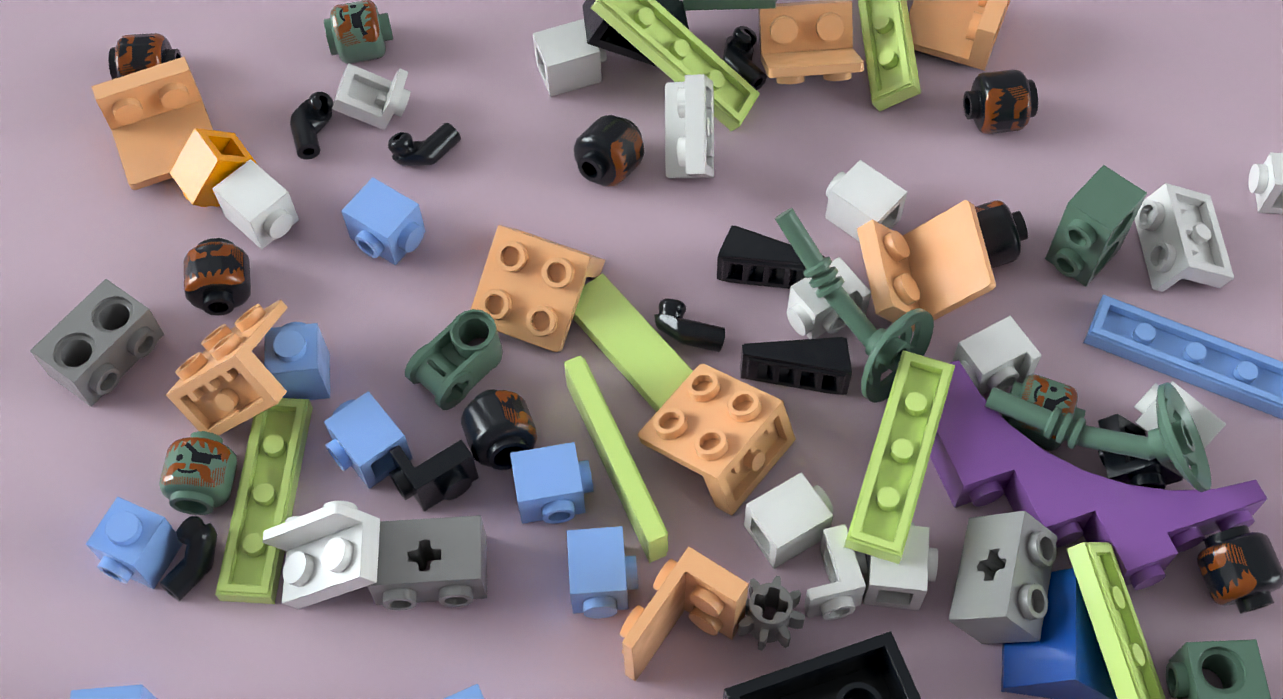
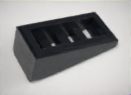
(758, 260)
(802, 364)

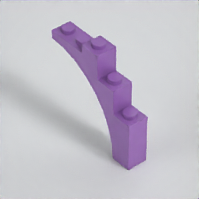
(1147, 526)

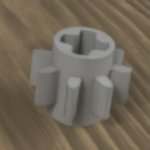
(771, 596)

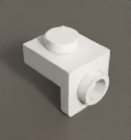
(371, 96)
(845, 577)

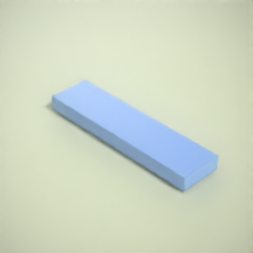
(1188, 355)

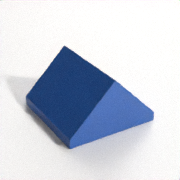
(1066, 658)

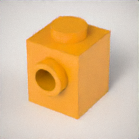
(206, 162)

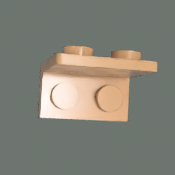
(957, 29)
(808, 41)
(152, 118)
(929, 267)
(533, 286)
(228, 379)
(721, 432)
(692, 584)

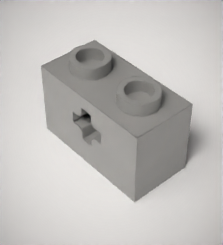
(454, 576)
(1004, 578)

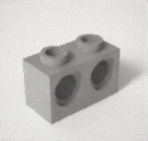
(93, 336)

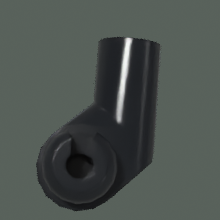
(739, 55)
(308, 121)
(427, 152)
(687, 331)
(198, 557)

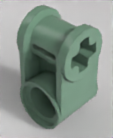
(452, 363)

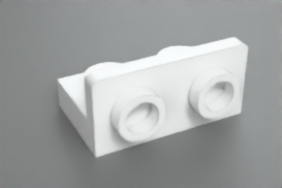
(689, 128)
(1182, 239)
(326, 552)

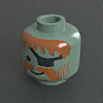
(357, 31)
(1049, 395)
(198, 473)

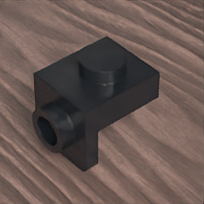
(1132, 469)
(438, 478)

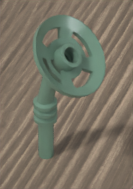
(881, 345)
(1173, 439)

